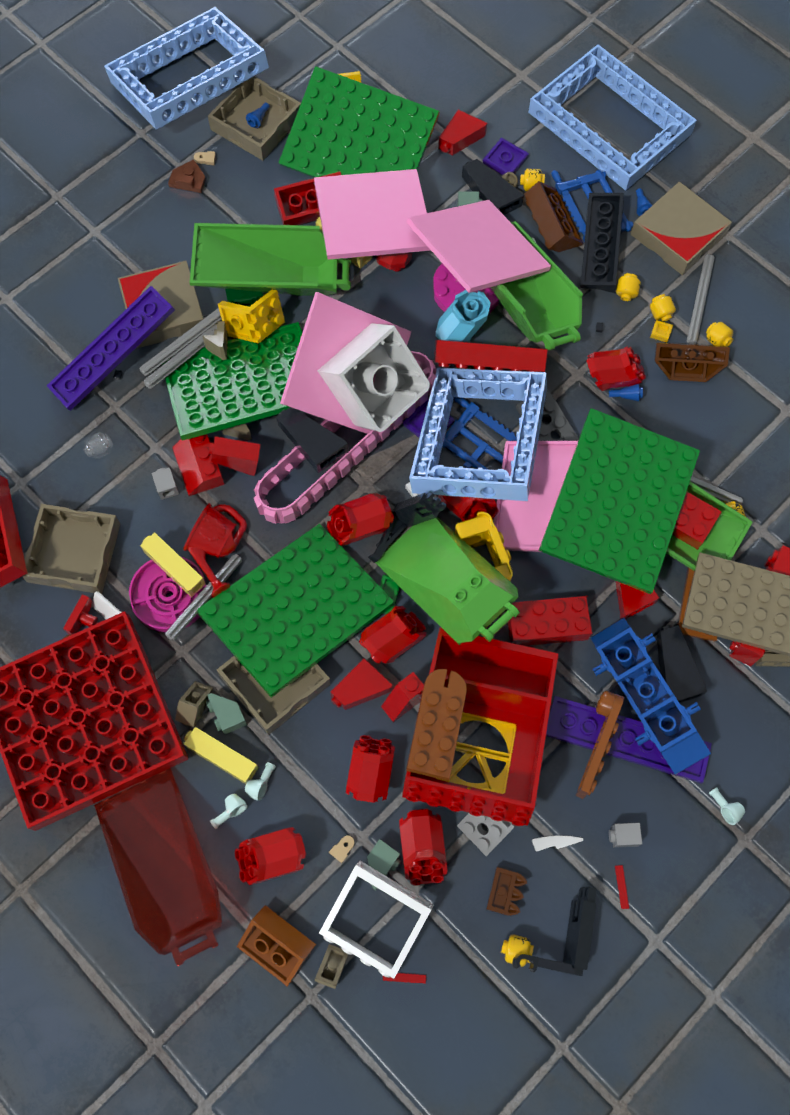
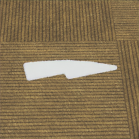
(558, 841)

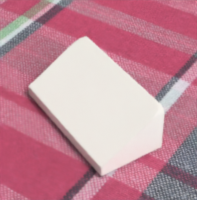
(103, 606)

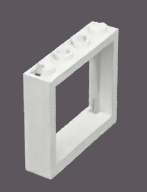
(393, 889)

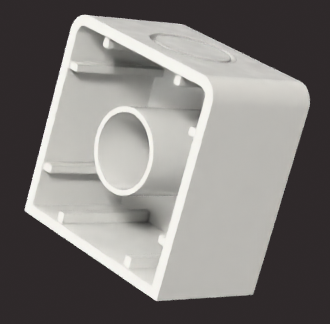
(397, 377)

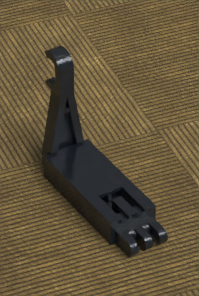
(408, 513)
(577, 940)

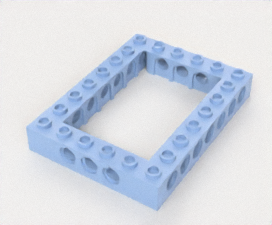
(599, 63)
(127, 70)
(429, 477)

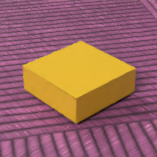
(661, 331)

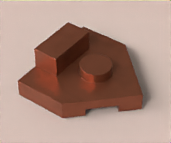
(188, 177)

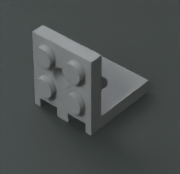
(485, 840)

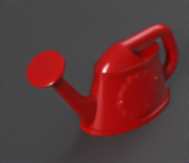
(214, 537)

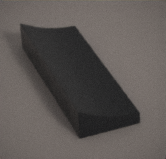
(602, 241)

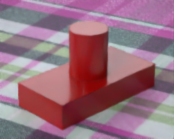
(80, 616)

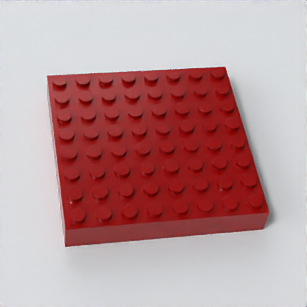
(83, 722)

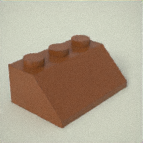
(275, 945)

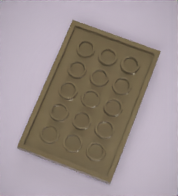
(740, 603)

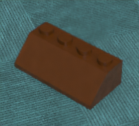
(552, 218)

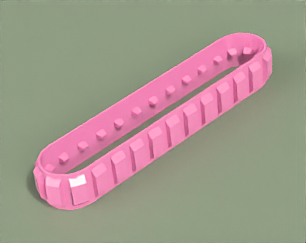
(338, 470)

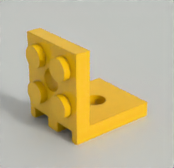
(253, 320)

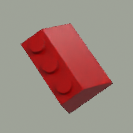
(196, 465)

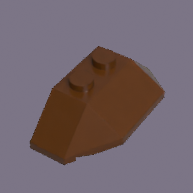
(691, 361)

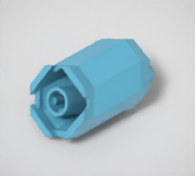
(463, 317)

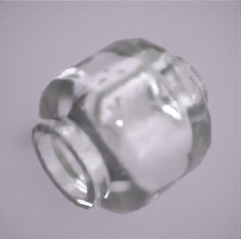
(98, 445)

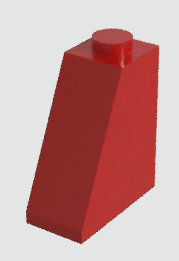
(461, 133)
(235, 454)
(633, 600)
(360, 686)
(403, 697)

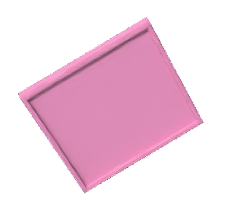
(370, 213)
(478, 245)
(325, 333)
(526, 521)

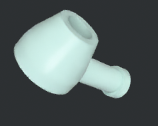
(257, 787)
(234, 806)
(731, 812)

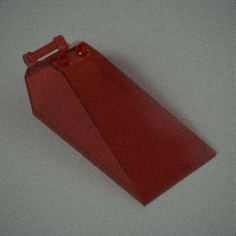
(161, 866)

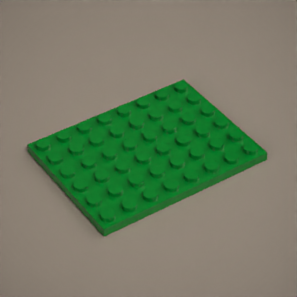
(355, 129)
(225, 393)
(619, 501)
(295, 609)

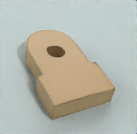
(205, 157)
(339, 851)

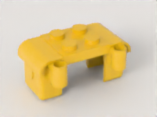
(483, 531)

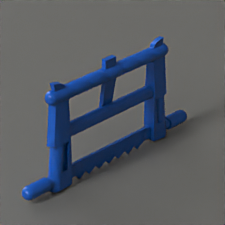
(584, 182)
(459, 427)

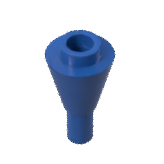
(255, 117)
(642, 202)
(631, 392)

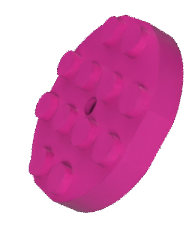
(447, 287)
(149, 597)

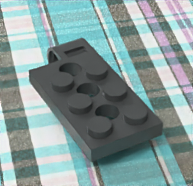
(557, 424)

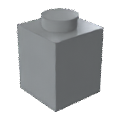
(165, 483)
(625, 835)

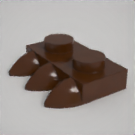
(504, 892)

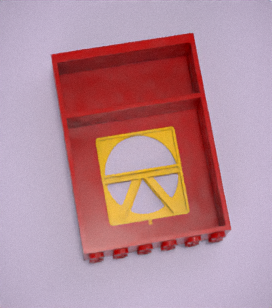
(513, 693)

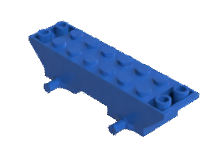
(662, 715)

